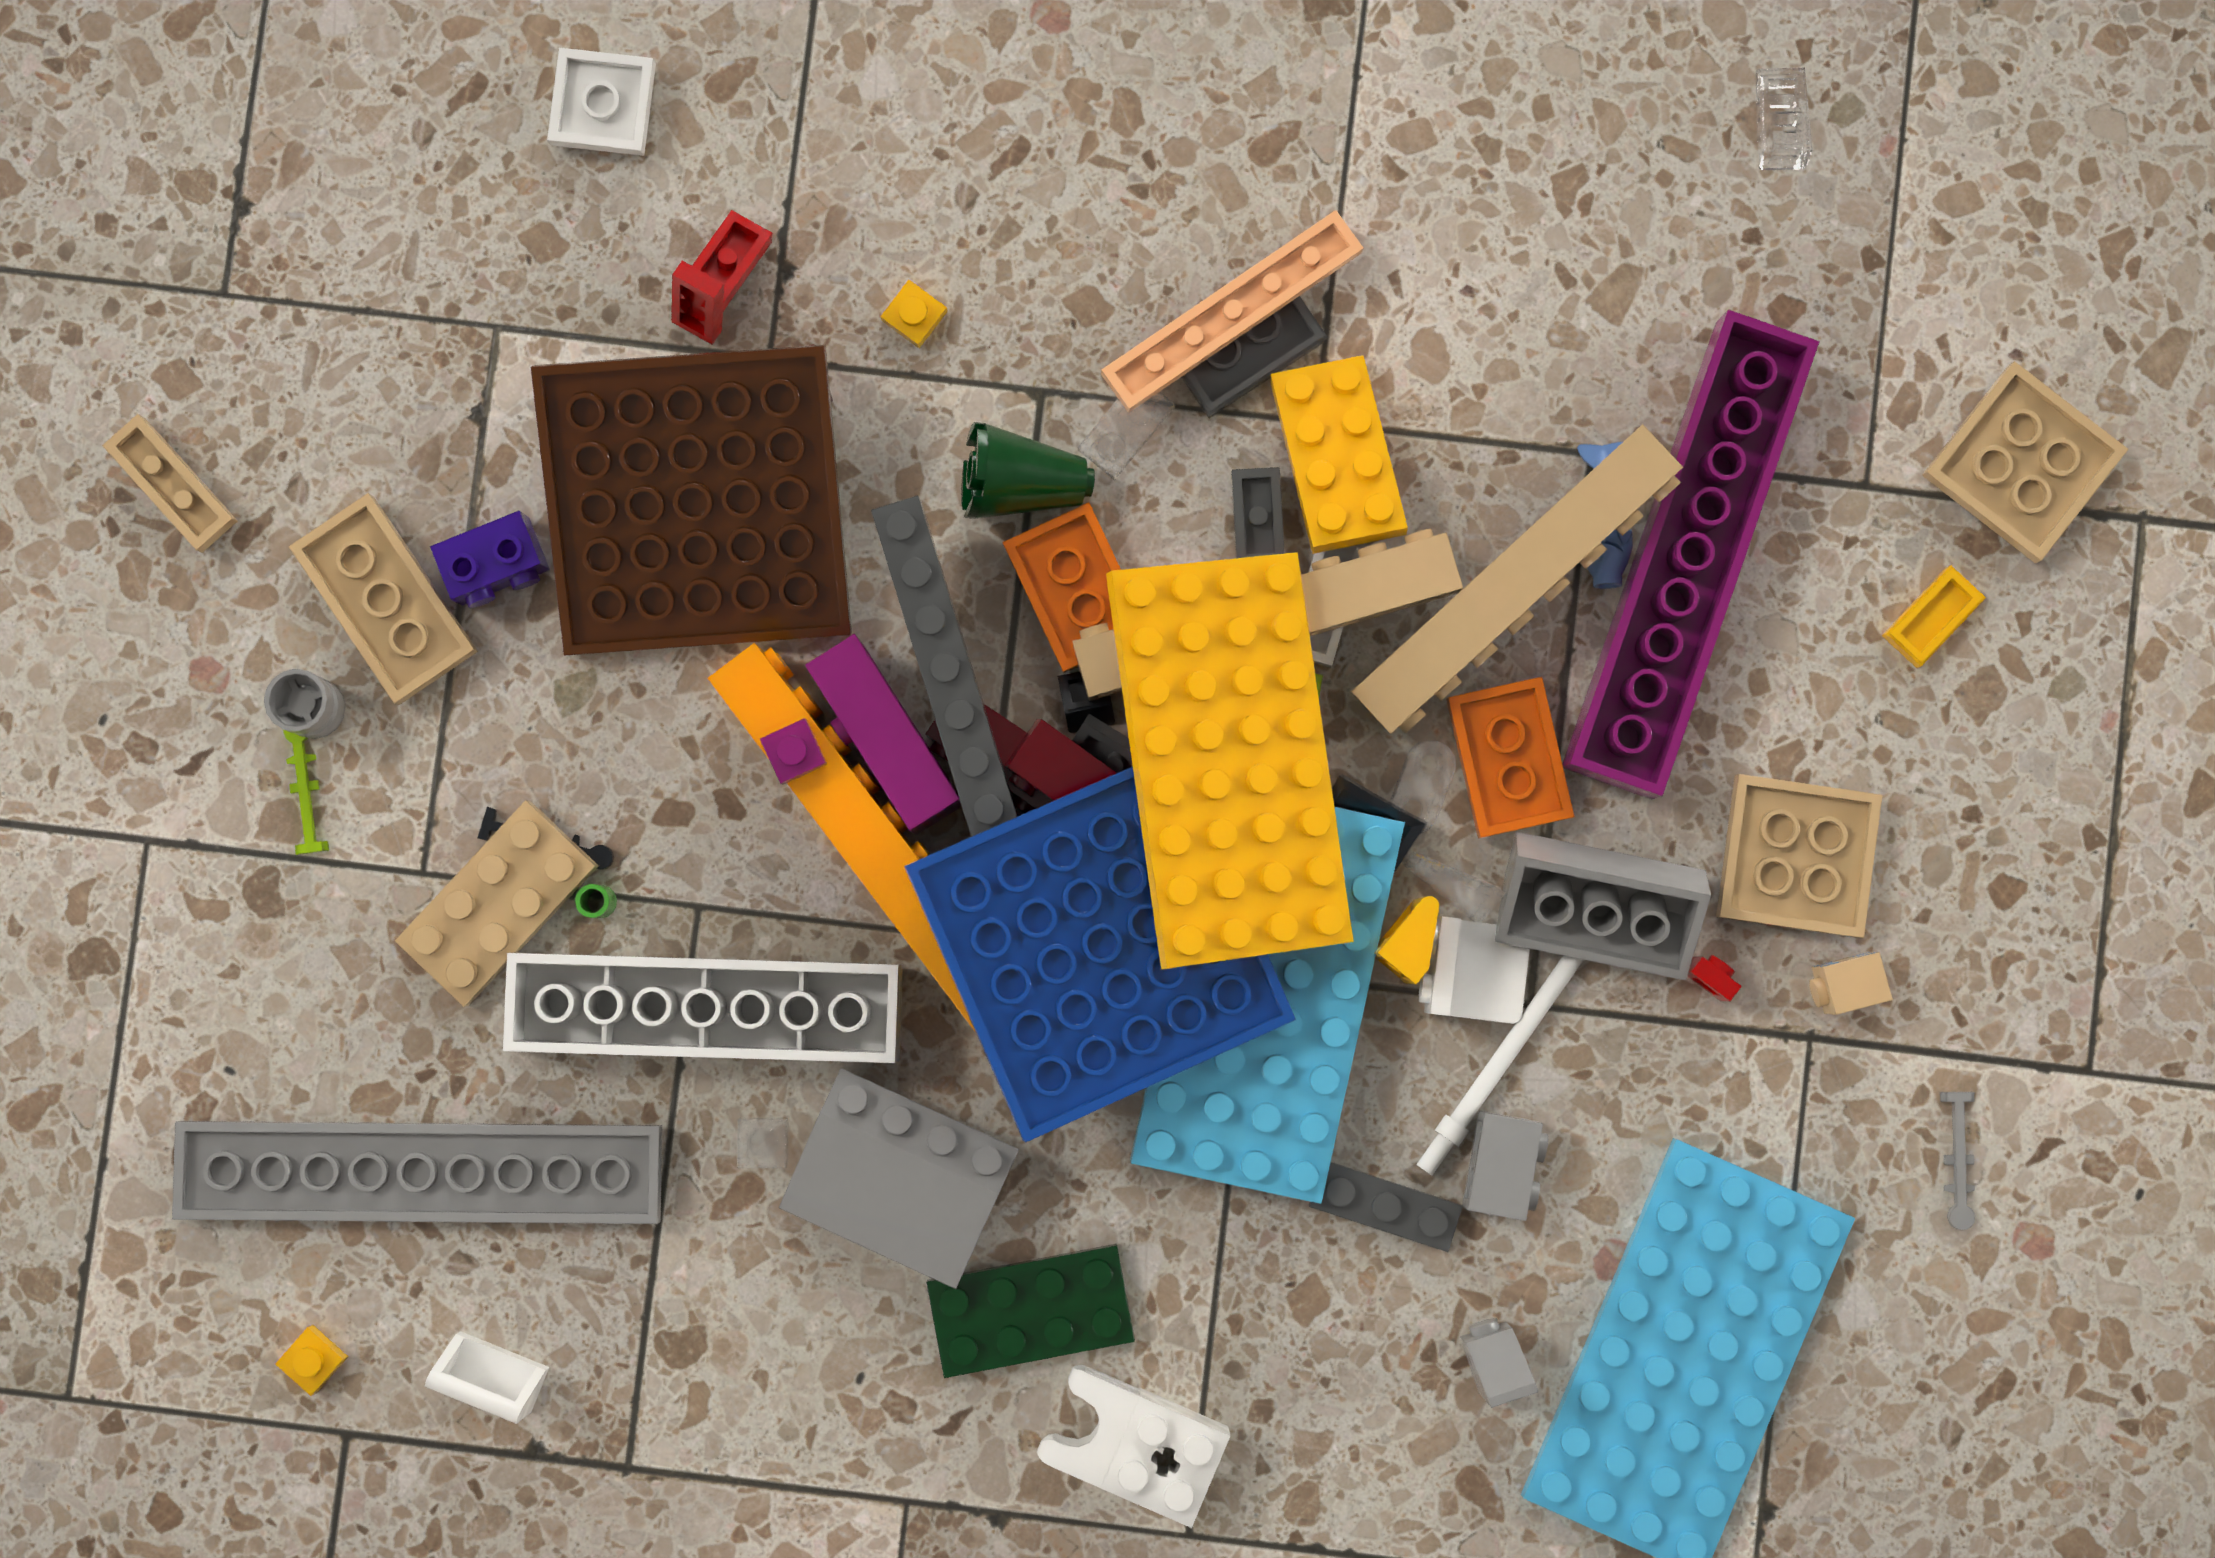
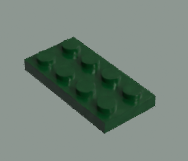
(1031, 1311)

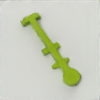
(304, 787)

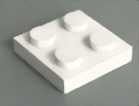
(601, 101)

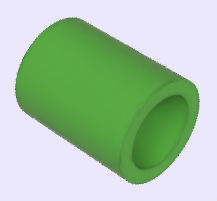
(583, 895)

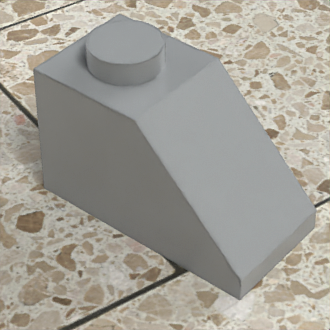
(1497, 1362)

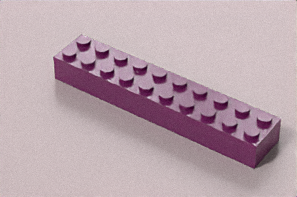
(1690, 556)

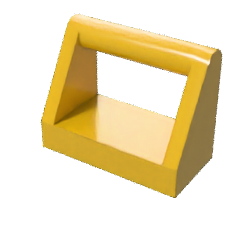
(1409, 941)

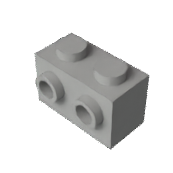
(1504, 1166)

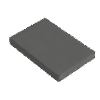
(1254, 357)

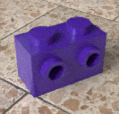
(490, 560)

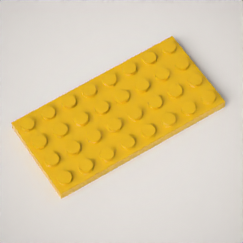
(1229, 759)

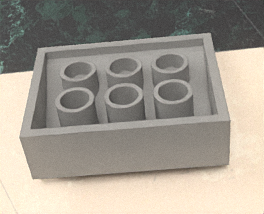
(898, 1178)

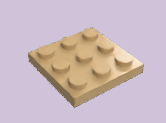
(2025, 462)
(1799, 856)

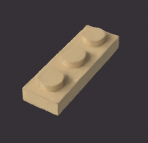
(170, 483)

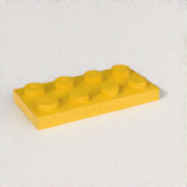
(1338, 454)

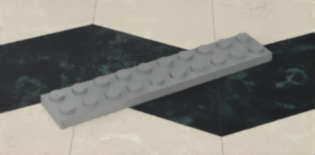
(417, 1172)

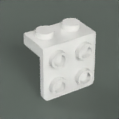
(1474, 973)

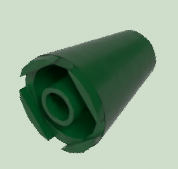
(1019, 475)

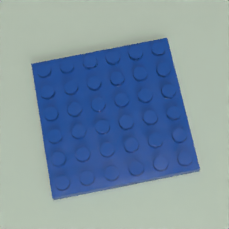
(1063, 961)

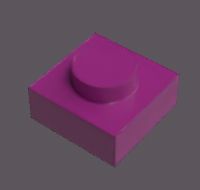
(793, 751)

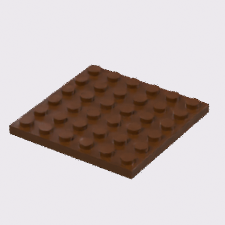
(692, 499)

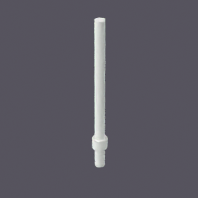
(1453, 1129)

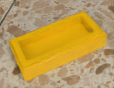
(1933, 616)

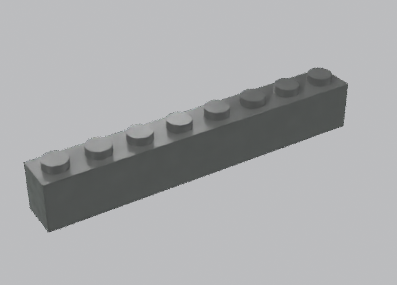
(944, 664)

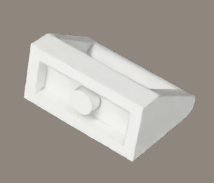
(488, 1377)

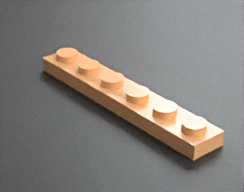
(1232, 311)

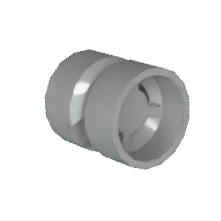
(304, 704)

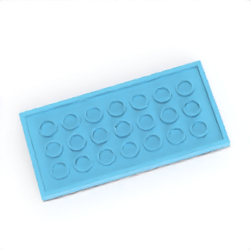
(1275, 1104)
(1687, 1356)

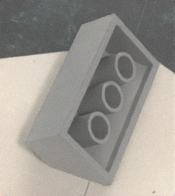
(1602, 906)

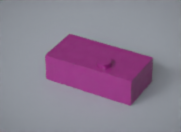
(883, 734)

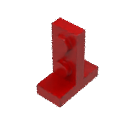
(717, 274)

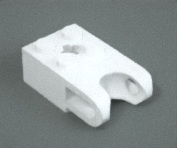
(1123, 1445)

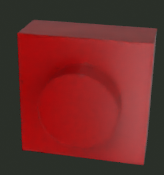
(1714, 977)

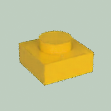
(914, 314)
(311, 1360)

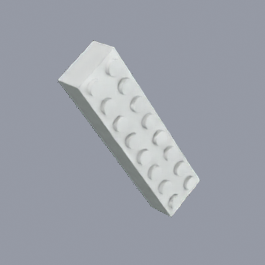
(703, 1007)

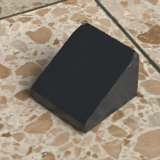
(1077, 704)

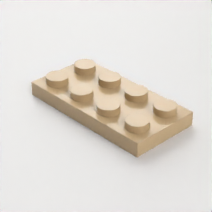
(383, 599)
(496, 903)

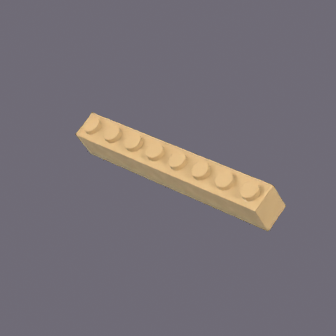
(1517, 579)
(1333, 595)

